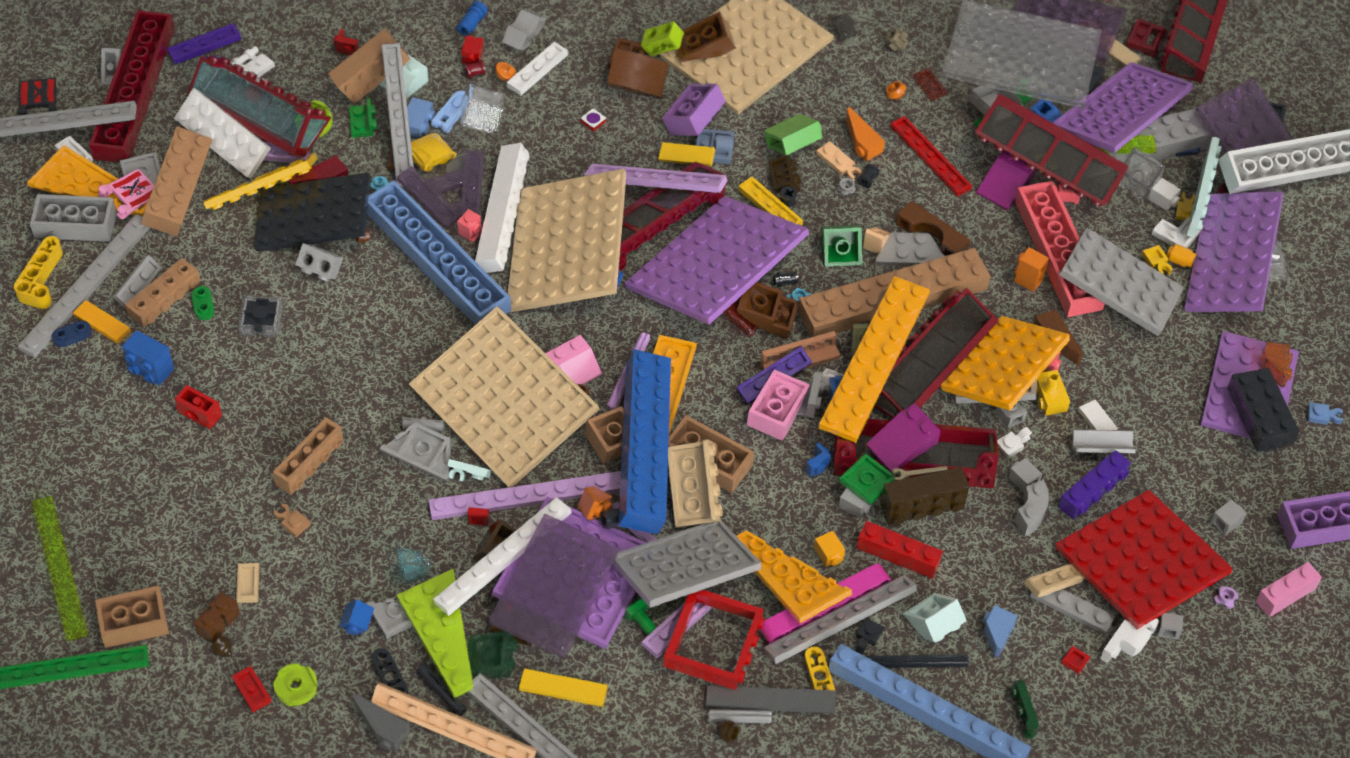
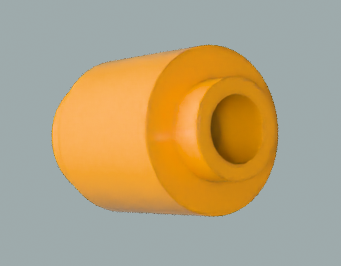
(1181, 255)

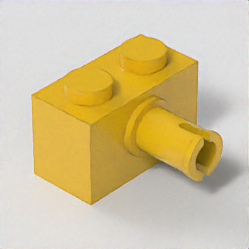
(1051, 393)

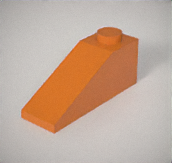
(864, 138)

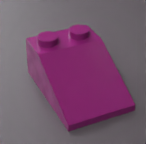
(1004, 179)
(904, 438)

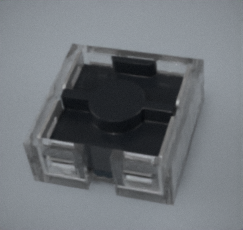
(260, 316)

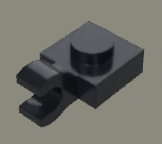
(868, 634)

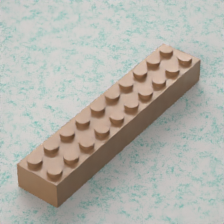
(858, 301)

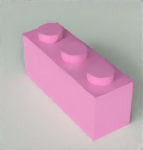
(1288, 589)

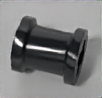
(867, 176)
(788, 196)

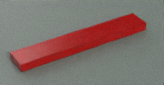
(931, 156)

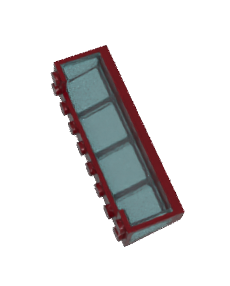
(259, 105)

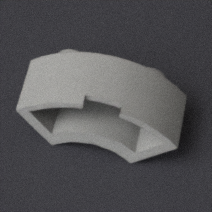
(523, 28)
(1032, 513)

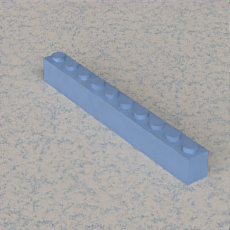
(925, 706)

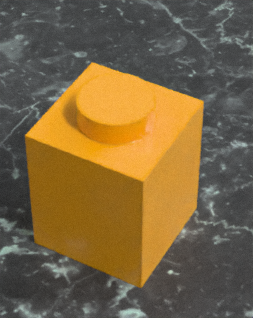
(829, 549)

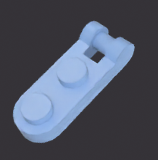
(450, 111)

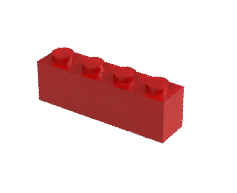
(899, 549)

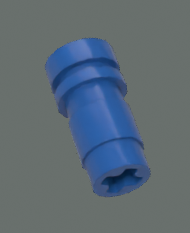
(470, 20)

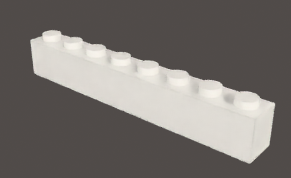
(502, 208)

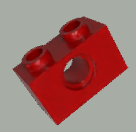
(198, 407)

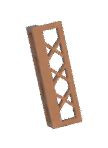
(817, 351)

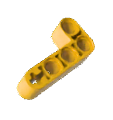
(29, 285)

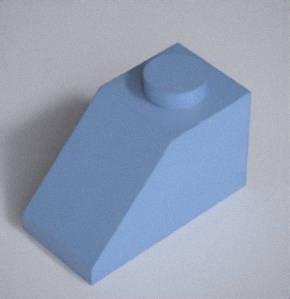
(998, 628)

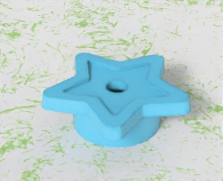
(798, 293)

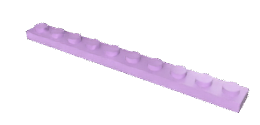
(522, 495)

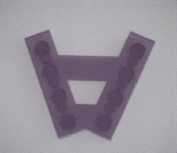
(428, 190)

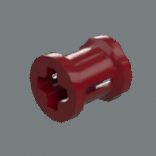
(474, 69)

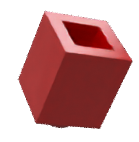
(472, 49)

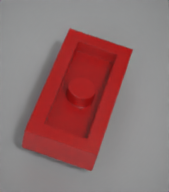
(251, 689)

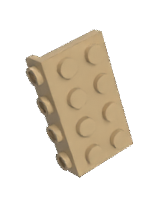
(694, 484)

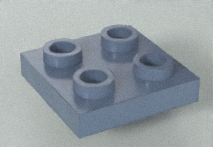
(721, 141)

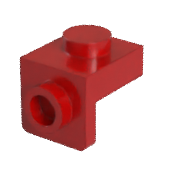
(345, 45)

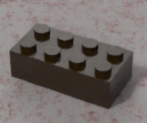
(924, 495)

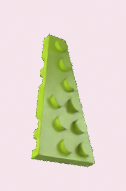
(440, 633)

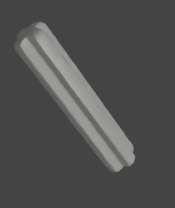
(740, 716)

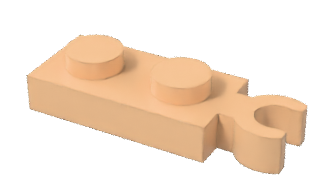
(838, 160)

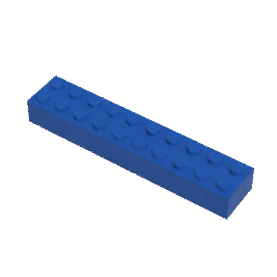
(645, 442)

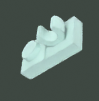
(477, 472)

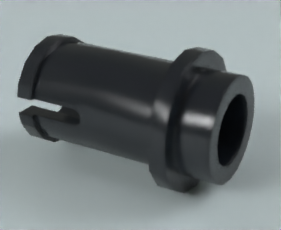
(785, 278)

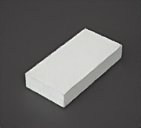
(1096, 416)

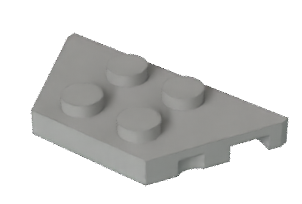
(908, 250)
(422, 450)

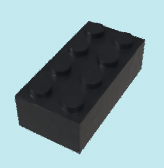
(1263, 409)

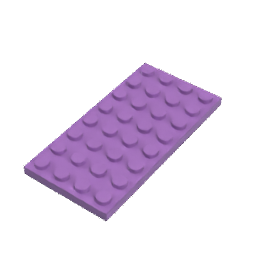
(1124, 106)
(1234, 252)

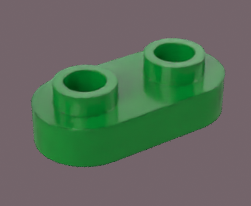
(203, 301)

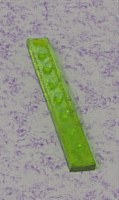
(60, 569)

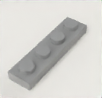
(1078, 609)

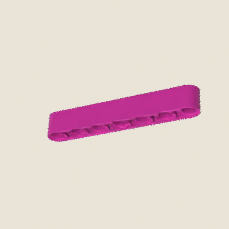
(860, 583)

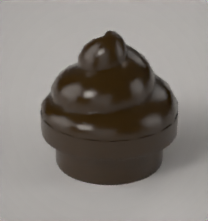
(222, 647)
(728, 731)

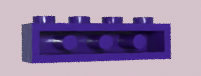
(1094, 485)

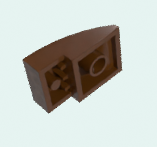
(637, 73)
(768, 309)

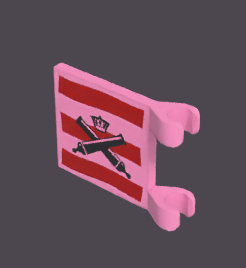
(131, 189)

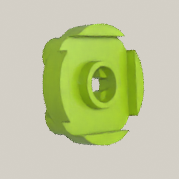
(299, 695)

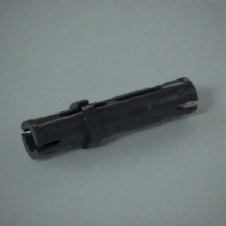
(436, 683)

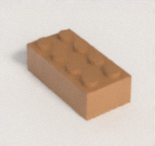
(364, 68)
(731, 457)

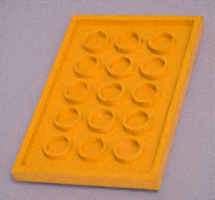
(1005, 363)

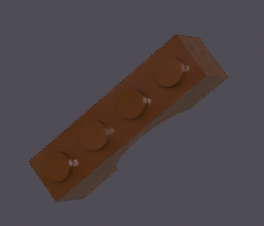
(916, 219)

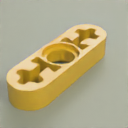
(821, 667)

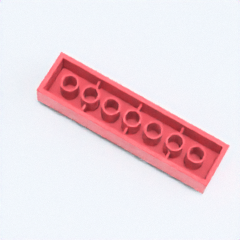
(1055, 238)

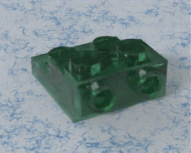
(492, 654)

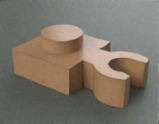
(292, 522)

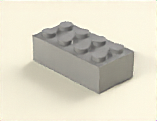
(73, 217)

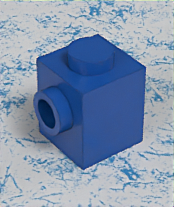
(356, 617)

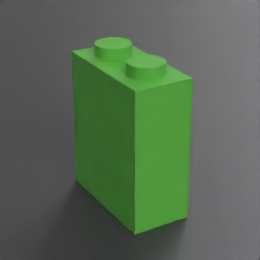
(793, 134)

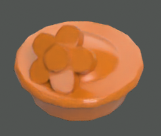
(505, 71)
(895, 90)

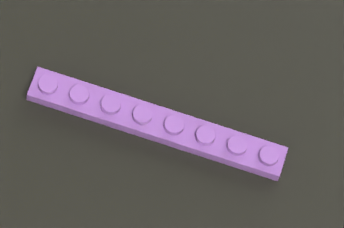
(665, 178)

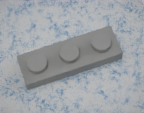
(137, 280)

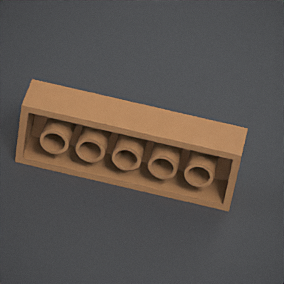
(176, 181)

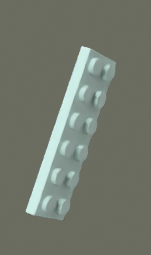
(1204, 187)

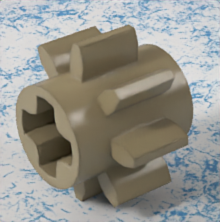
(897, 39)

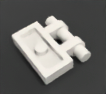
(258, 65)

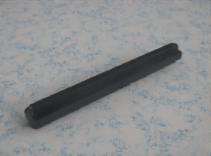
(907, 661)

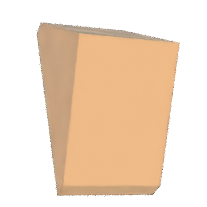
(875, 239)

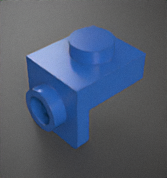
(820, 462)

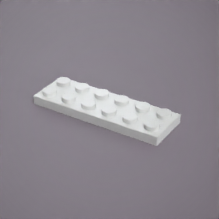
(229, 137)

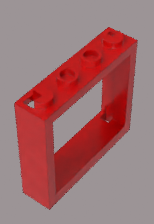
(702, 670)

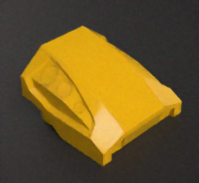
(431, 151)

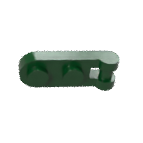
(1025, 708)

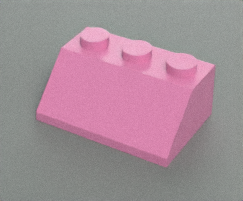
(576, 360)

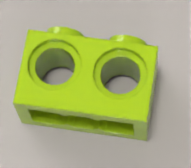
(662, 38)

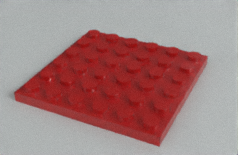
(1143, 559)

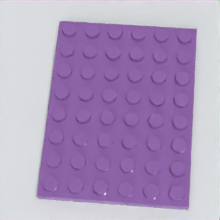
(716, 259)

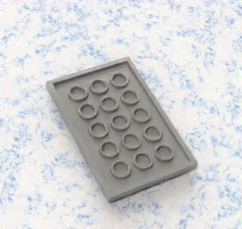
(1122, 281)
(685, 562)

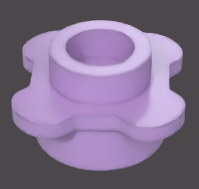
(1230, 593)

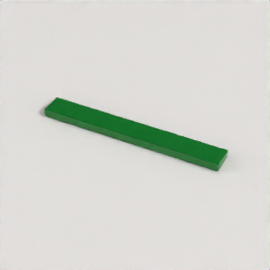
(74, 666)

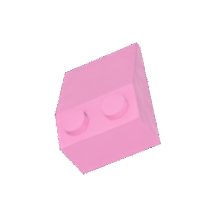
(777, 405)

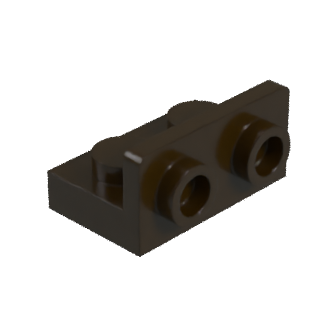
(784, 173)

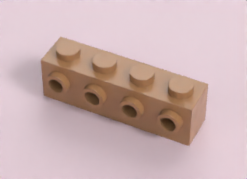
(162, 293)
(308, 456)

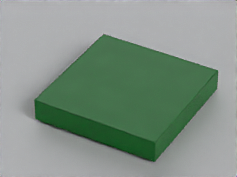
(866, 479)

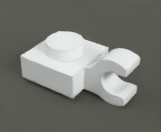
(1013, 444)

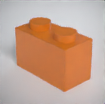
(1030, 269)

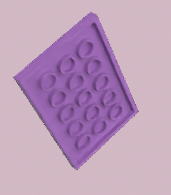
(1235, 356)

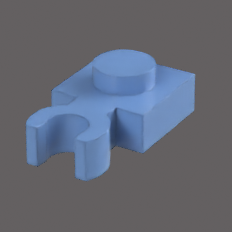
(1321, 414)

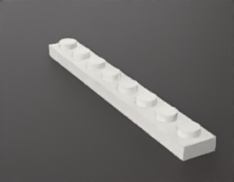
(496, 560)

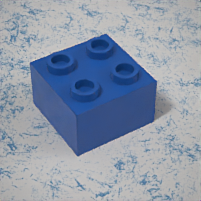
(148, 358)

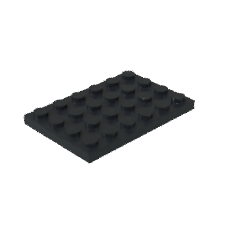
(312, 212)

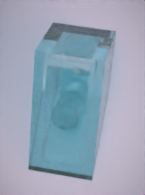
(412, 565)

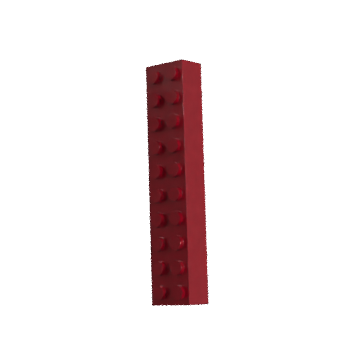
(133, 81)

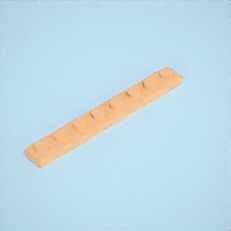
(449, 724)

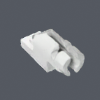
(1128, 640)

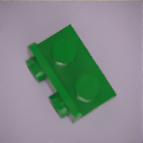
(361, 120)

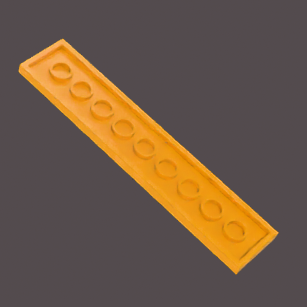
(874, 359)

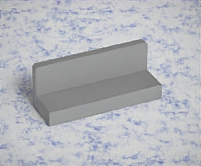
(1102, 441)

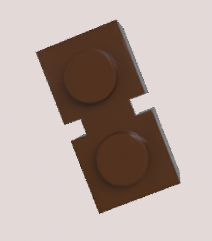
(210, 624)

